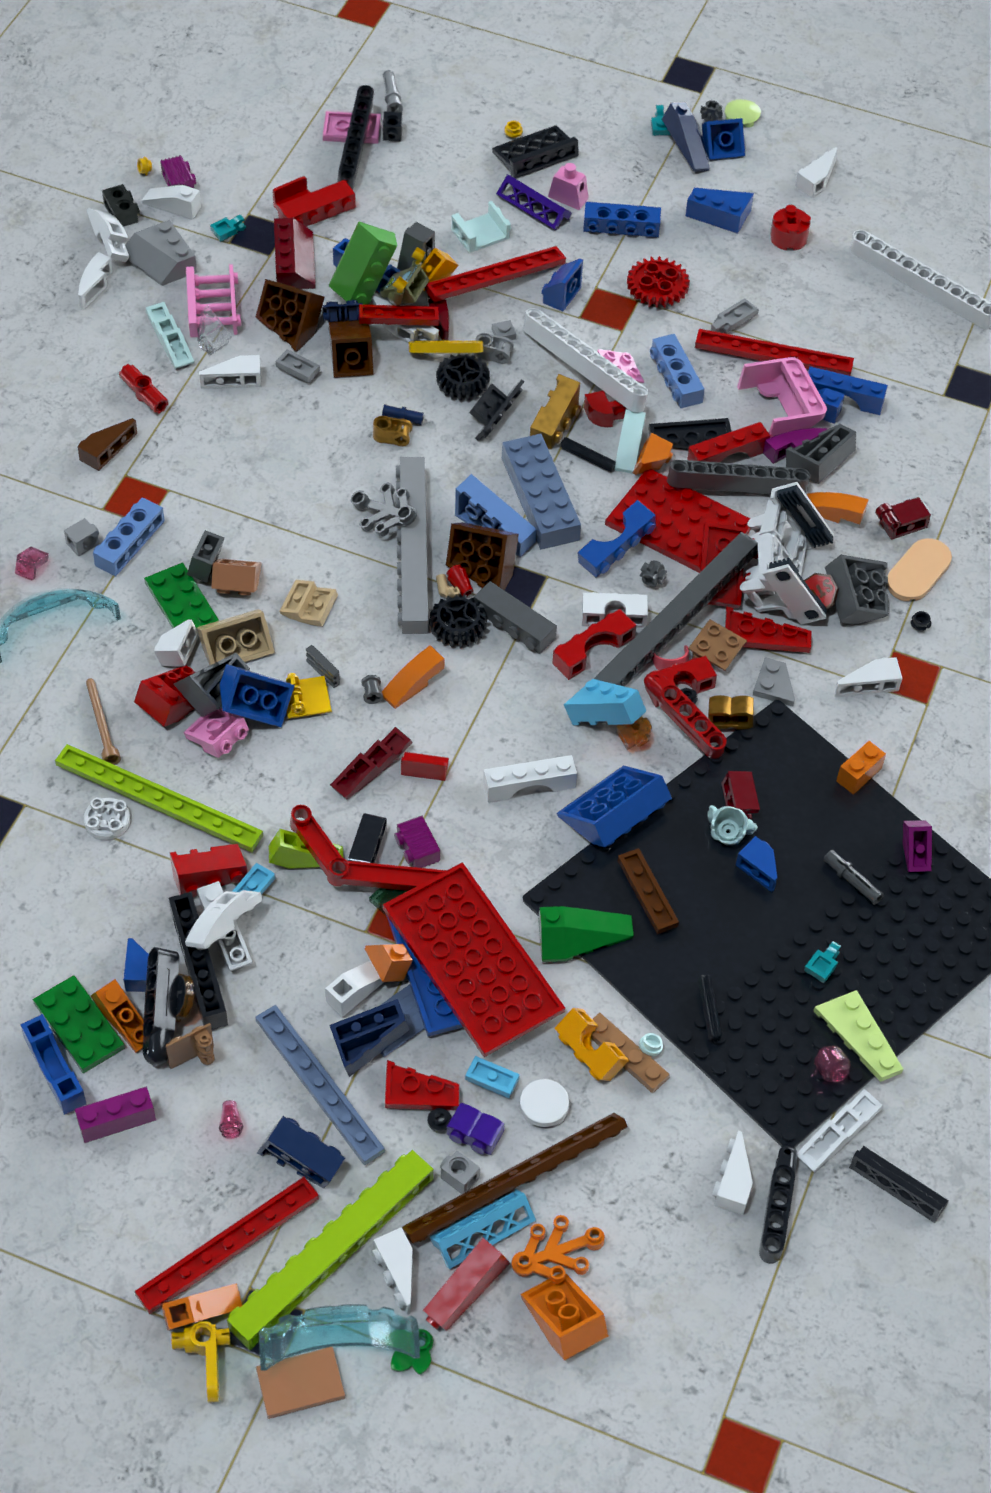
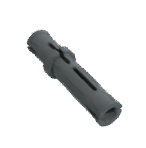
(846, 871)

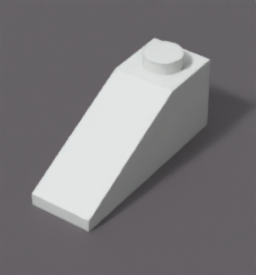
(175, 199)
(236, 372)
(875, 677)

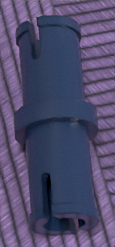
(403, 413)

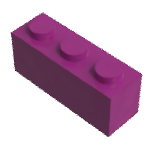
(115, 1114)

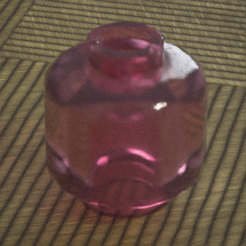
(832, 1064)

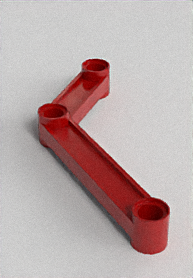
(353, 872)

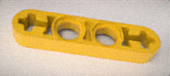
(445, 346)

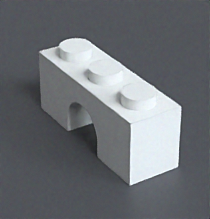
(598, 605)

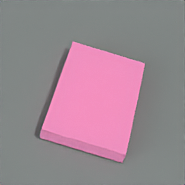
(337, 126)

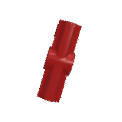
(143, 388)

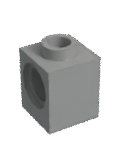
(81, 536)
(463, 1181)

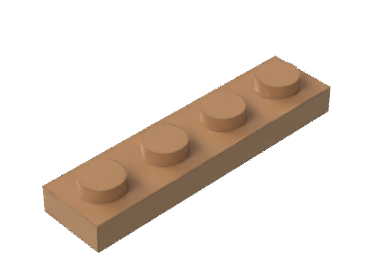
(640, 1065)

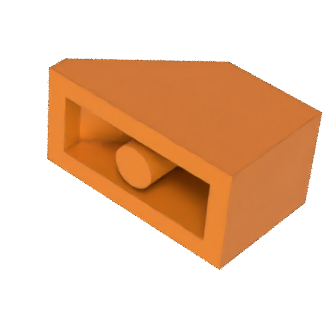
(653, 454)
(389, 961)

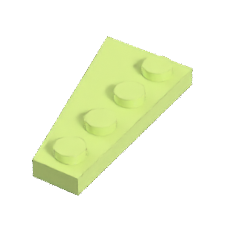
(858, 1029)

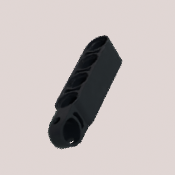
(160, 1004)
(777, 1213)

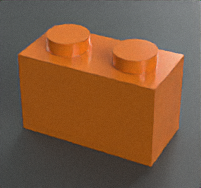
(861, 767)

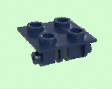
(332, 308)

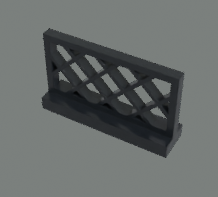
(537, 158)

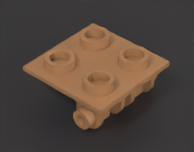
(717, 644)
(196, 1043)

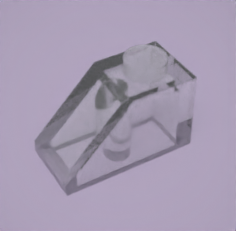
(211, 332)

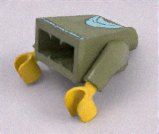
(408, 284)

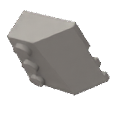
(161, 253)

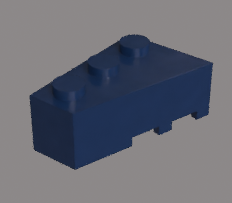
(368, 1034)
(302, 1151)

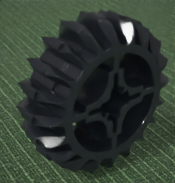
(463, 376)
(456, 615)

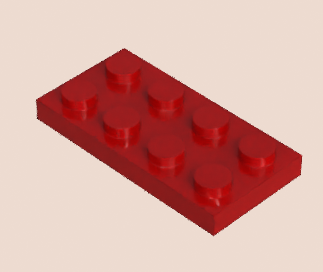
(714, 540)

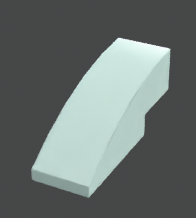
(630, 441)

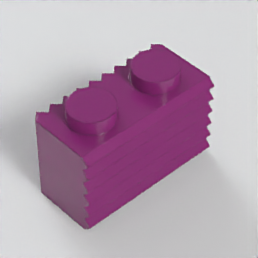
(177, 172)
(418, 842)

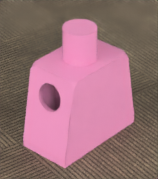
(569, 187)

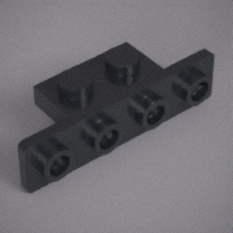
(490, 406)

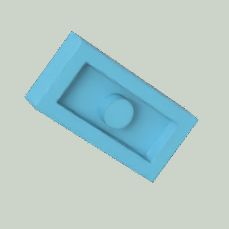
(256, 880)
(492, 1077)

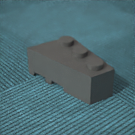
(415, 236)
(823, 453)
(203, 687)

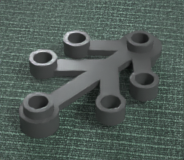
(404, 515)

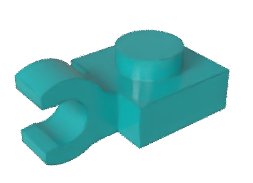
(657, 125)
(226, 228)
(823, 964)

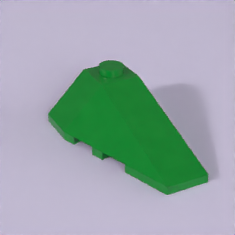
(576, 931)

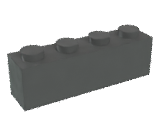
(516, 618)

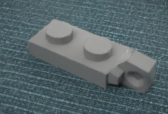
(734, 316)

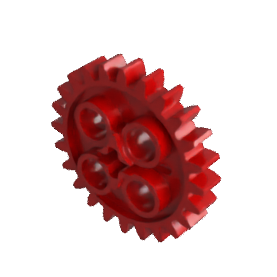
(658, 282)

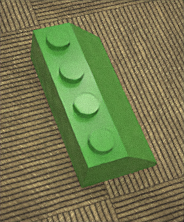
(363, 263)

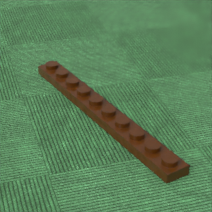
(510, 1179)

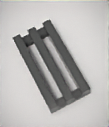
(322, 666)

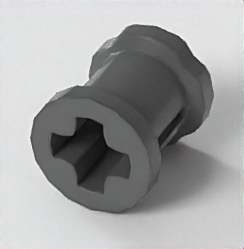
(372, 690)

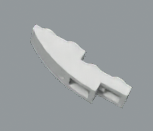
(111, 232)
(409, 332)
(219, 917)
(232, 946)

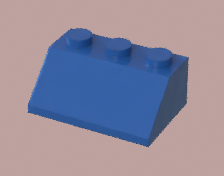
(255, 695)

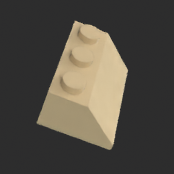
(240, 634)

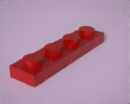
(398, 315)

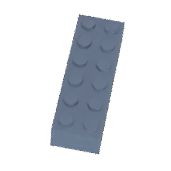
(541, 491)

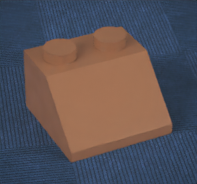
(235, 576)

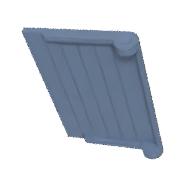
(411, 1015)

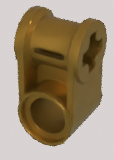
(390, 430)

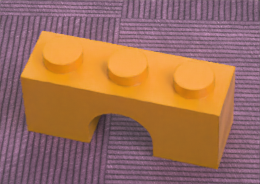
(576, 1031)

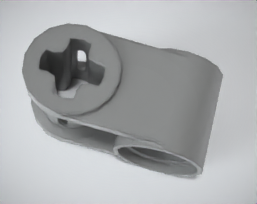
(494, 348)

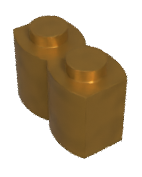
(731, 712)

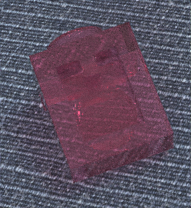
(29, 561)

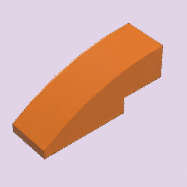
(839, 506)
(413, 677)

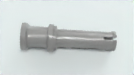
(392, 97)

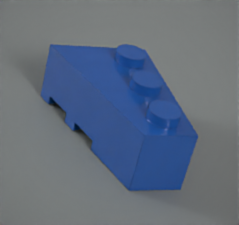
(720, 207)

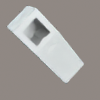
(815, 176)
(352, 988)
(737, 1182)
(395, 1256)

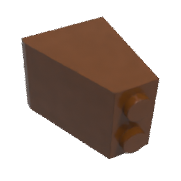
(351, 348)

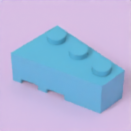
(605, 702)

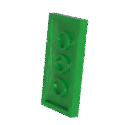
(180, 597)
(78, 1024)

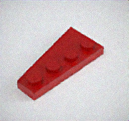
(766, 633)

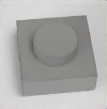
(504, 329)

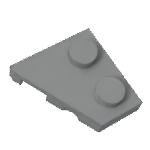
(774, 682)

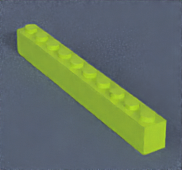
(331, 1248)

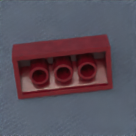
(294, 253)

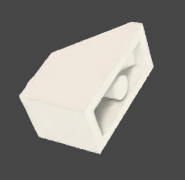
(177, 644)

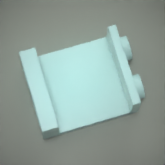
(482, 230)

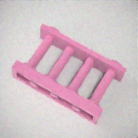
(195, 294)

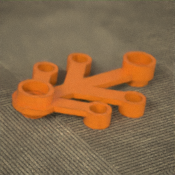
(555, 1252)

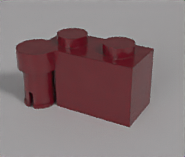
(903, 517)

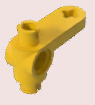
(209, 1348)

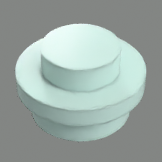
(651, 1044)

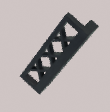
(898, 1183)

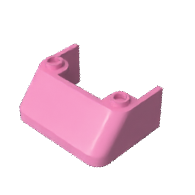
(792, 386)

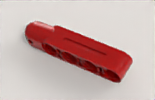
(687, 724)

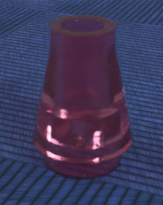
(230, 1120)

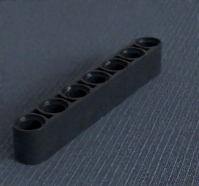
(356, 135)

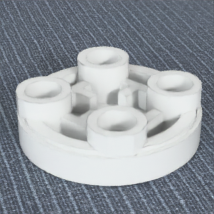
(106, 818)
(544, 1103)

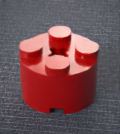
(790, 228)

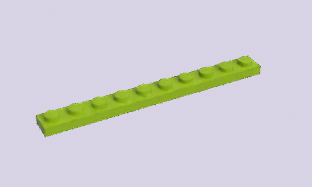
(159, 798)

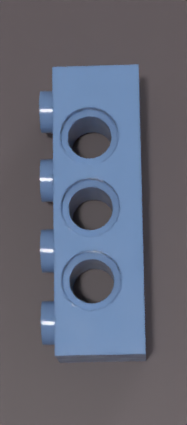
(677, 371)
(128, 536)

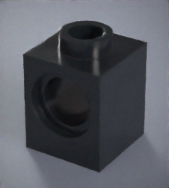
(392, 126)

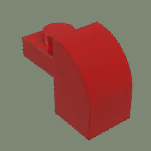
(601, 411)

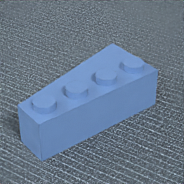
(482, 507)

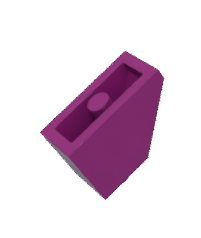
(917, 845)

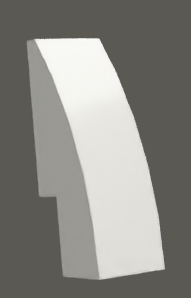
(94, 279)

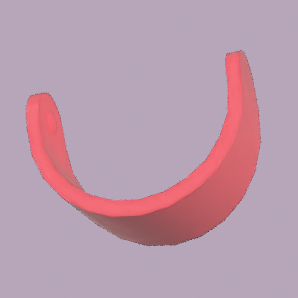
(661, 663)

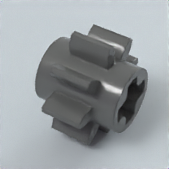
(711, 111)
(653, 573)

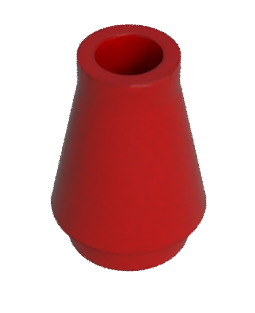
(458, 578)

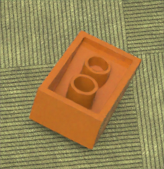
(565, 1316)

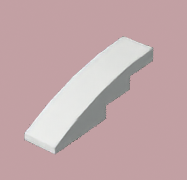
(839, 1130)

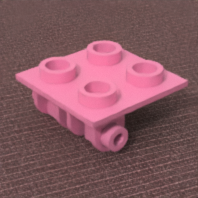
(624, 362)

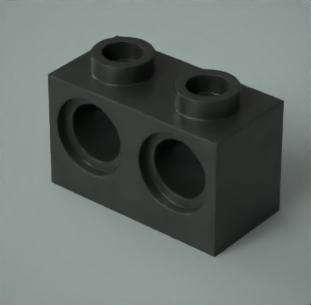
(120, 204)

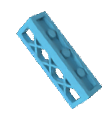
(480, 1219)

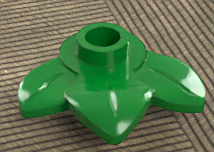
(403, 1362)

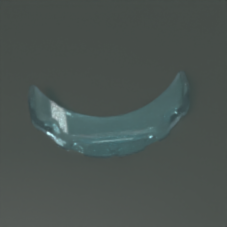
(50, 599)
(338, 1327)

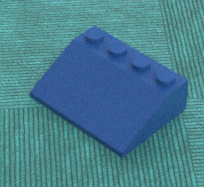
(616, 805)

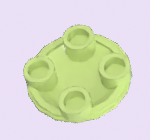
(743, 109)

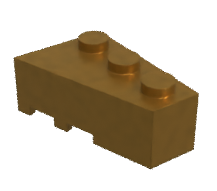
(558, 412)

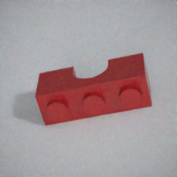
(695, 673)

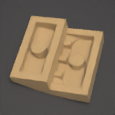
(308, 603)

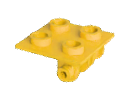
(308, 696)

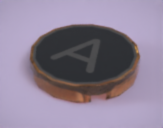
(184, 996)

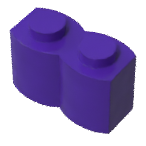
(475, 1129)

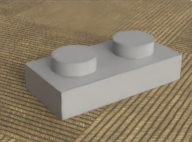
(297, 366)

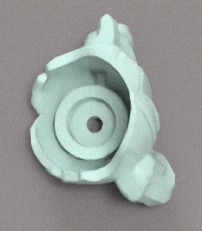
(731, 820)

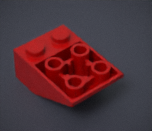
(162, 699)

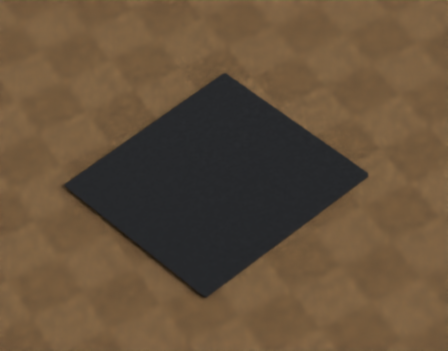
(903, 956)

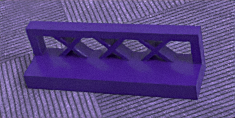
(539, 198)

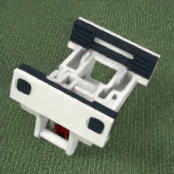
(782, 566)

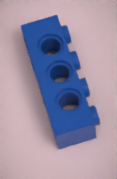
(622, 219)

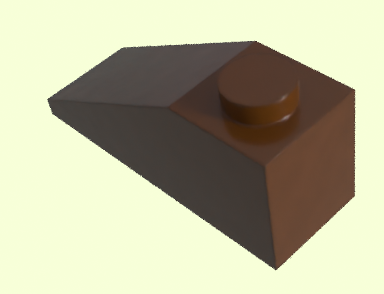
(106, 443)

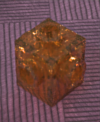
(634, 733)

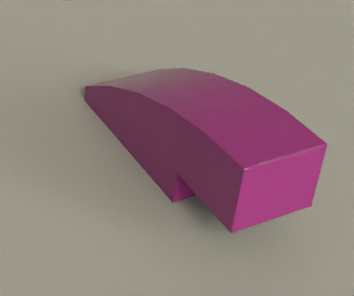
(776, 446)

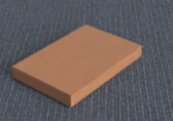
(301, 1383)

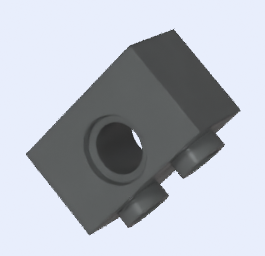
(205, 555)

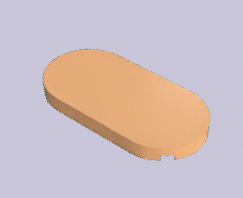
(919, 569)

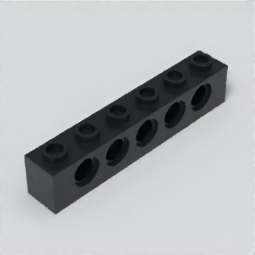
(198, 963)

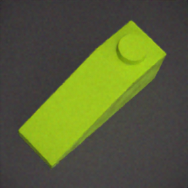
(290, 852)

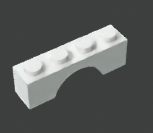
(505, 781)

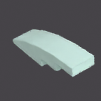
(169, 335)

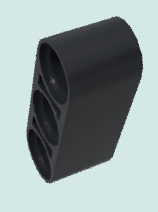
(368, 838)

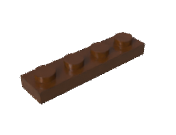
(648, 891)

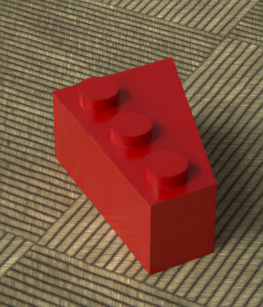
(204, 868)

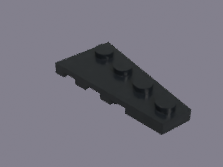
(689, 433)

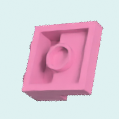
(217, 731)

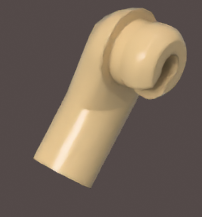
(443, 587)

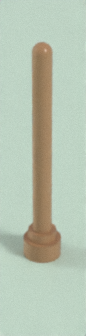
(109, 752)

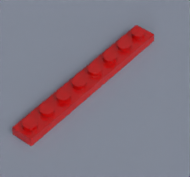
(495, 273)
(767, 351)
(226, 1245)

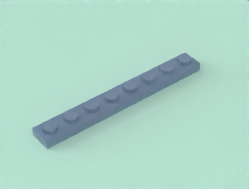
(320, 1085)

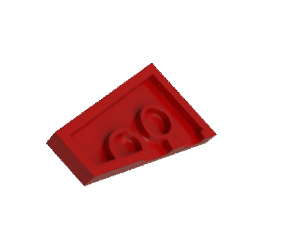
(418, 1091)

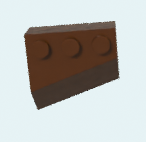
(289, 312)
(483, 552)

